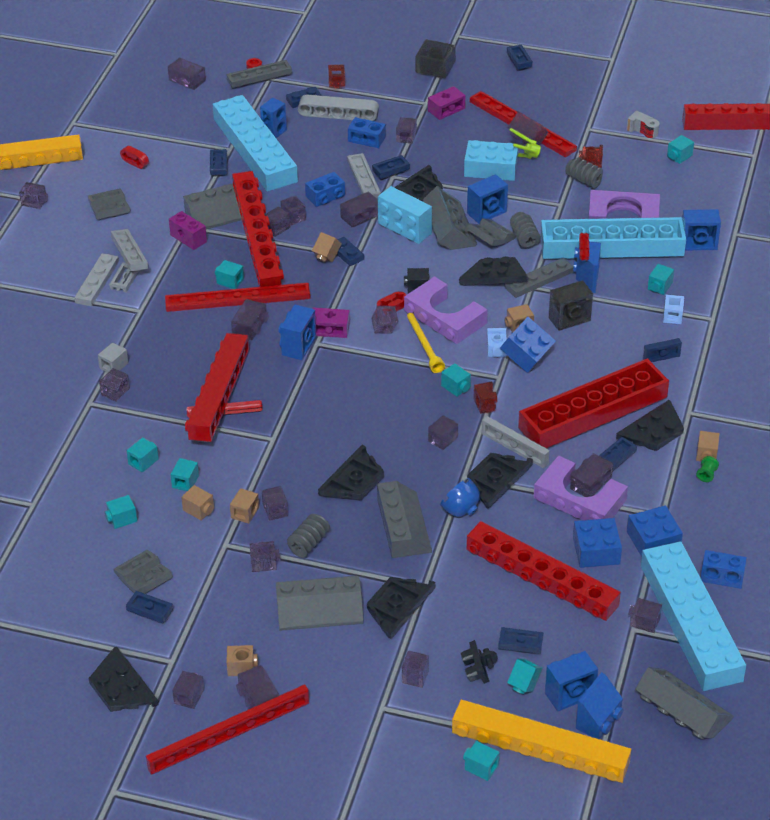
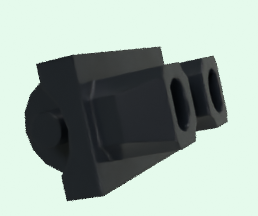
(481, 660)

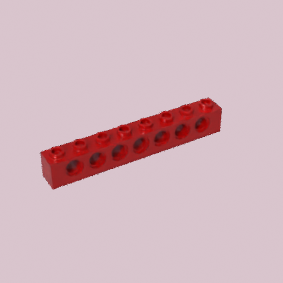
(256, 229)
(543, 571)

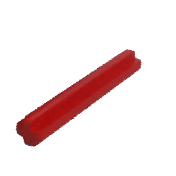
(237, 407)

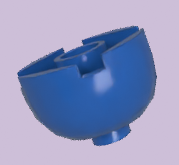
(462, 499)

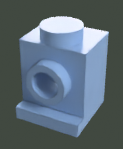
(673, 309)
(495, 340)

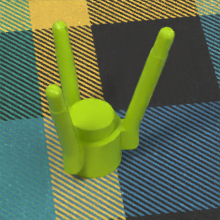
(531, 148)

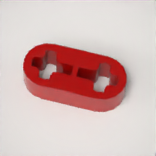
(134, 157)
(395, 299)

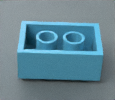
(490, 158)
(404, 214)

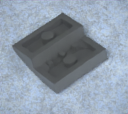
(108, 203)
(491, 232)
(143, 572)

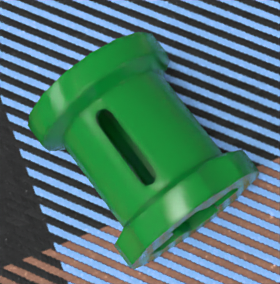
(706, 472)

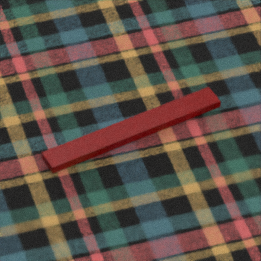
(507, 114)
(236, 297)
(227, 729)

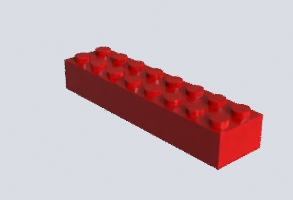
(593, 404)

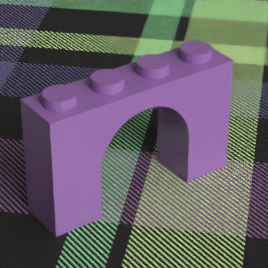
(605, 202)
(451, 325)
(552, 491)

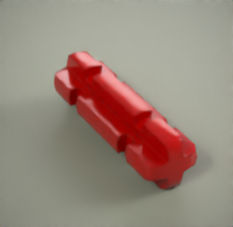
(584, 246)

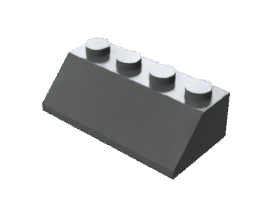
(213, 206)
(449, 220)
(402, 520)
(319, 603)
(683, 702)

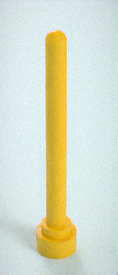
(435, 363)

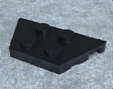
(420, 183)
(494, 271)
(654, 428)
(496, 475)
(353, 477)
(397, 602)
(120, 684)

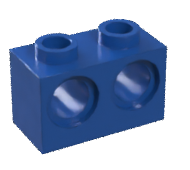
(274, 116)
(366, 132)
(325, 189)
(723, 569)

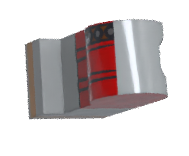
(644, 124)

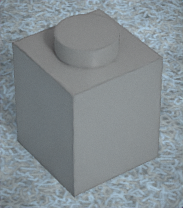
(113, 357)

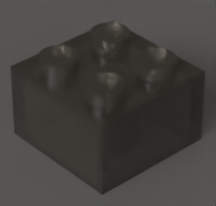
(435, 58)
(570, 305)

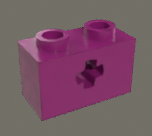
(446, 103)
(187, 230)
(332, 322)

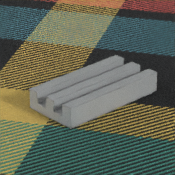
(126, 281)

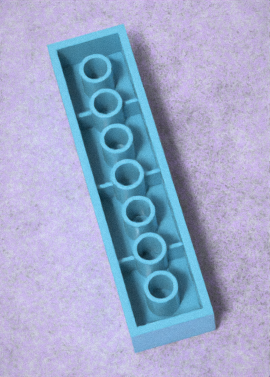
(255, 143)
(617, 237)
(693, 616)

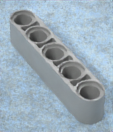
(337, 107)

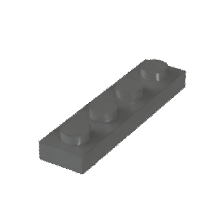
(259, 73)
(540, 277)

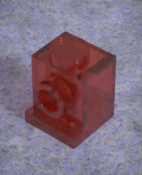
(336, 80)
(592, 155)
(485, 397)

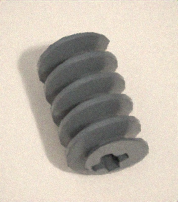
(584, 172)
(525, 229)
(308, 535)

